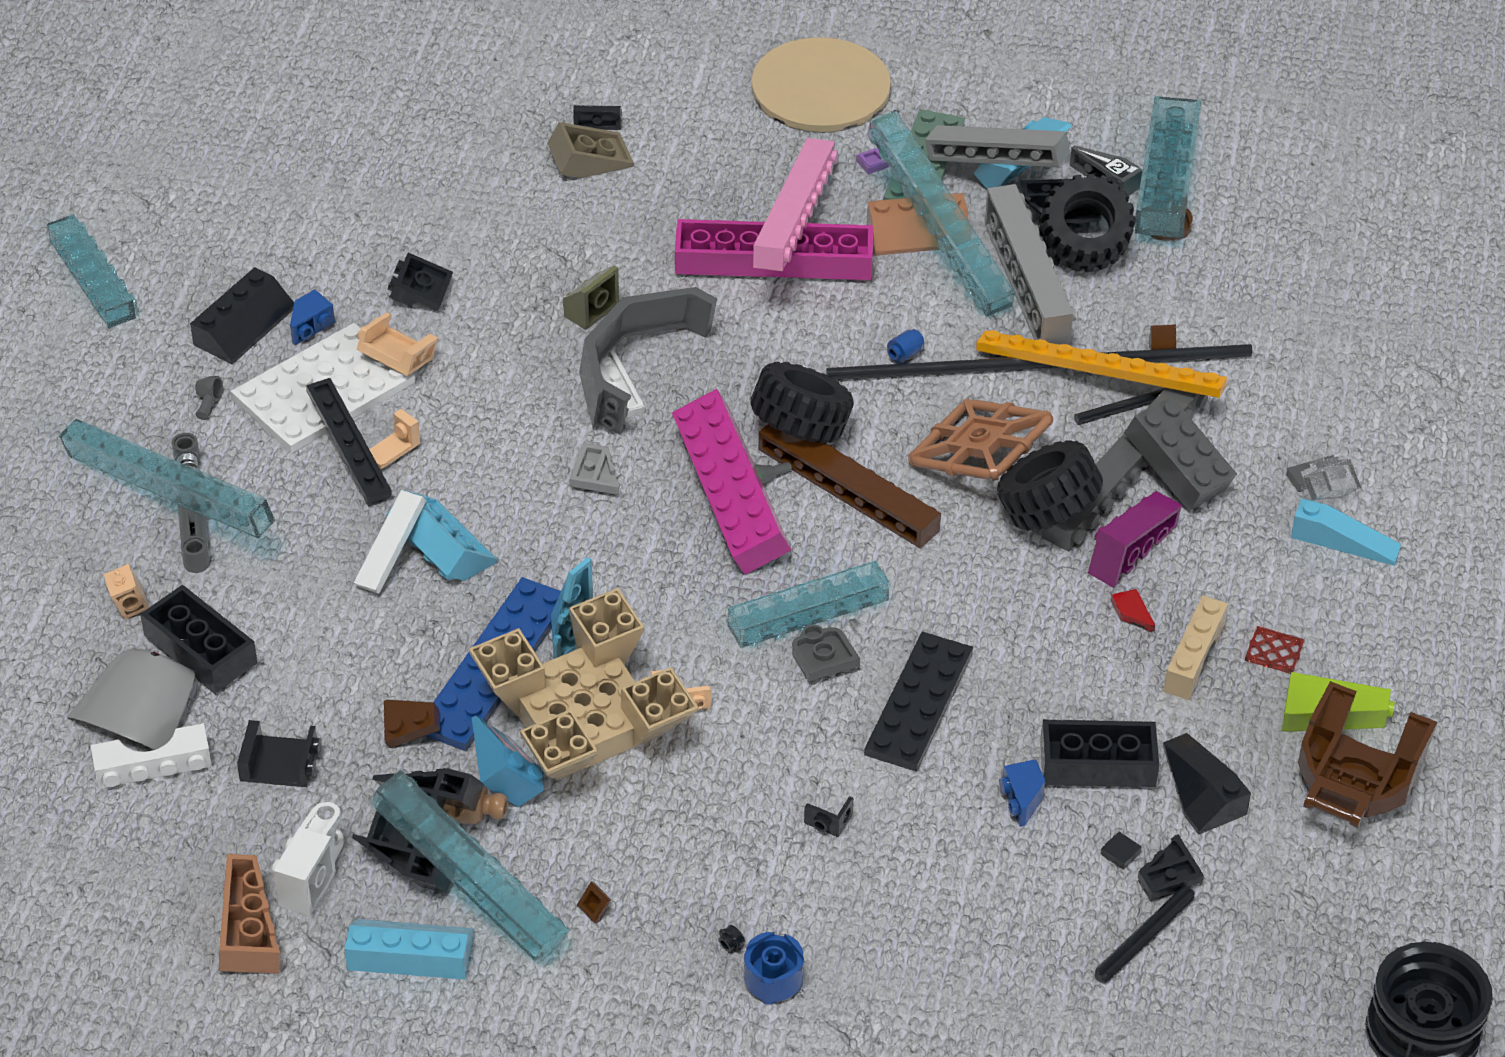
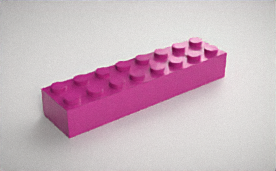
(728, 249)
(731, 482)

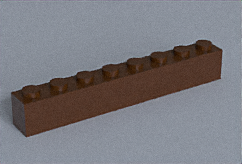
(854, 485)

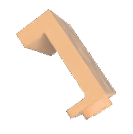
(394, 347)

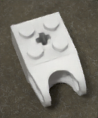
(308, 861)

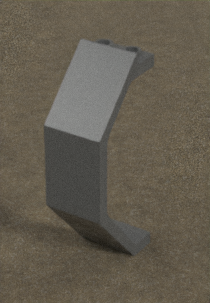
(632, 317)

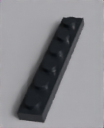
(348, 441)

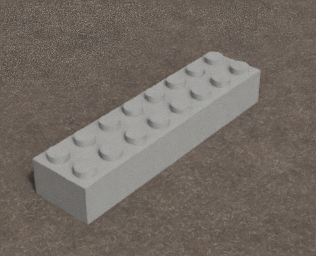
(1028, 266)

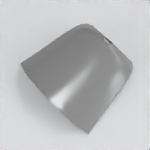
(138, 697)

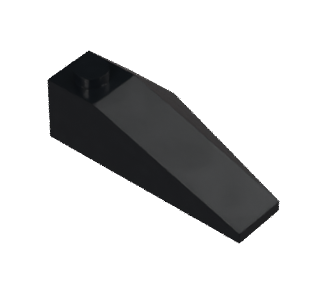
(1206, 786)

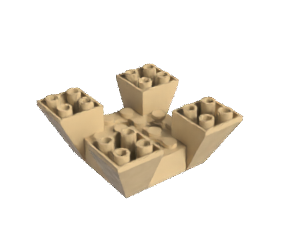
(586, 700)

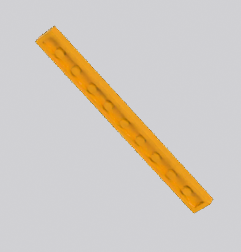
(1103, 364)

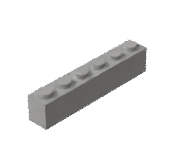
(998, 146)

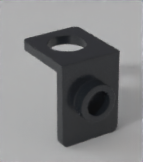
(826, 821)

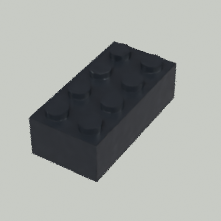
(199, 638)
(1099, 753)

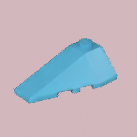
(1338, 531)

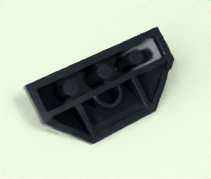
(1037, 190)

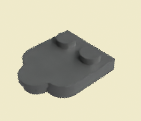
(823, 652)

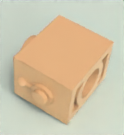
(126, 591)

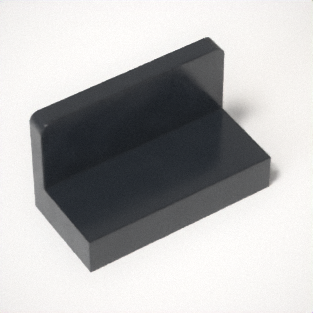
(598, 116)

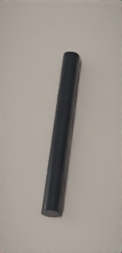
(1117, 406)

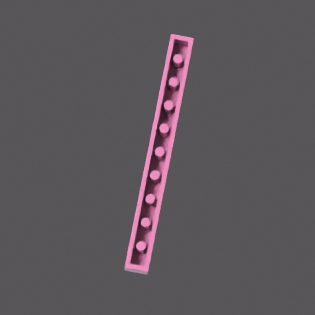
(794, 204)

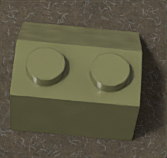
(593, 298)

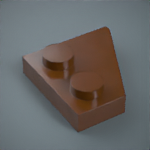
(409, 720)

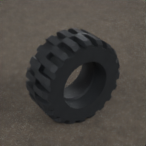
(1093, 195)
(802, 402)
(1050, 485)

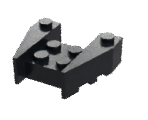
(390, 845)

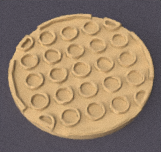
(821, 84)

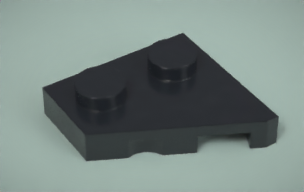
(1170, 870)

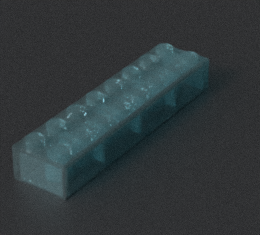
(1168, 167)

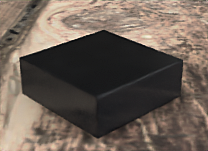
(1121, 850)

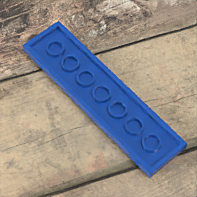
(467, 690)

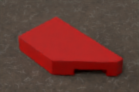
(1132, 608)

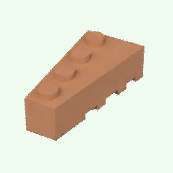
(246, 924)

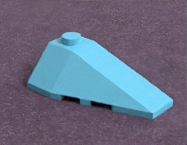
(576, 589)

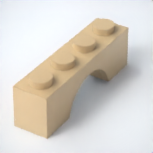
(1192, 650)

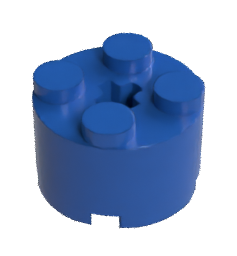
(773, 967)

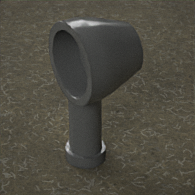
(210, 390)

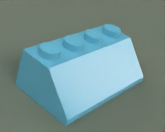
(1000, 174)
(448, 542)
(408, 949)

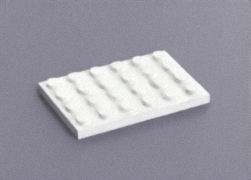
(280, 396)

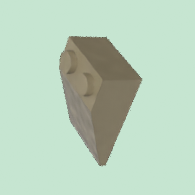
(588, 150)

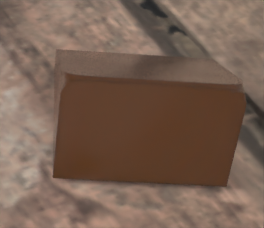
(1162, 337)

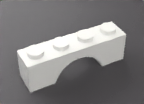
(120, 765)

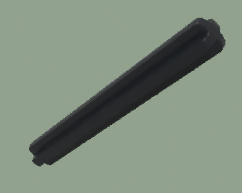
(1144, 934)

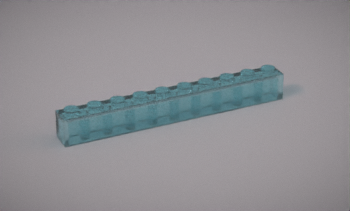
(941, 213)
(167, 478)

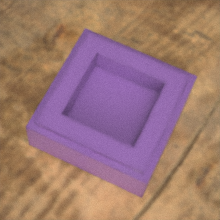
(871, 161)

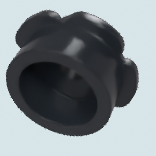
(731, 938)

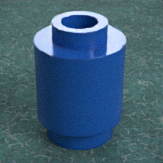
(905, 345)

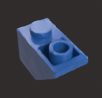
(310, 316)
(1024, 788)

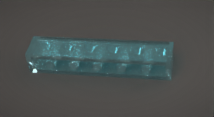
(92, 270)
(808, 604)

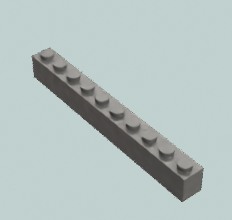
(1119, 468)

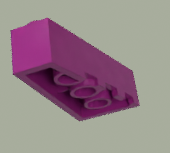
(1132, 536)

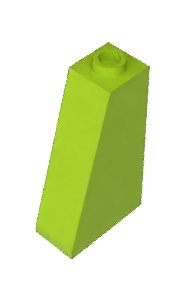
(1304, 692)

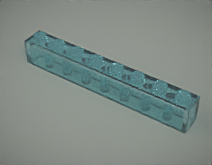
(469, 866)

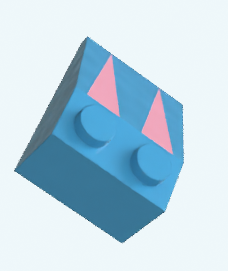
(505, 765)

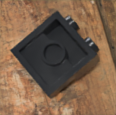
(419, 282)

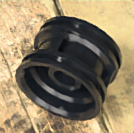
(1428, 1003)

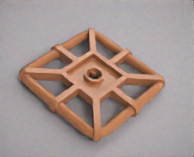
(980, 438)

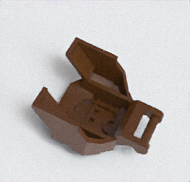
(1353, 777)

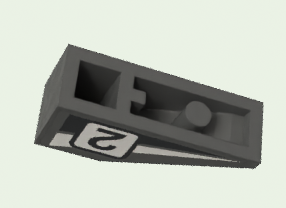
(1107, 165)

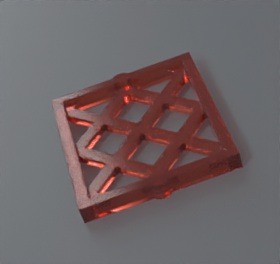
(1275, 636)

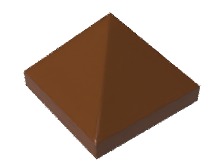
(593, 902)

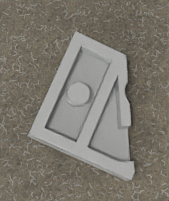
(595, 470)

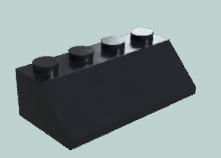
(241, 316)

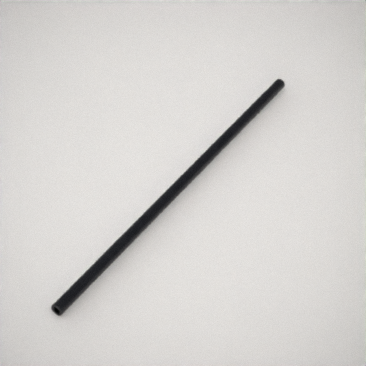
(1001, 364)

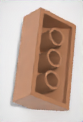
(900, 228)

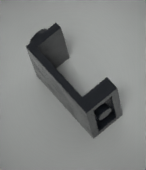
(277, 758)

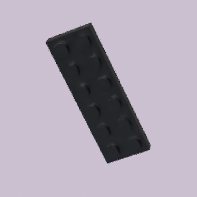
(918, 701)

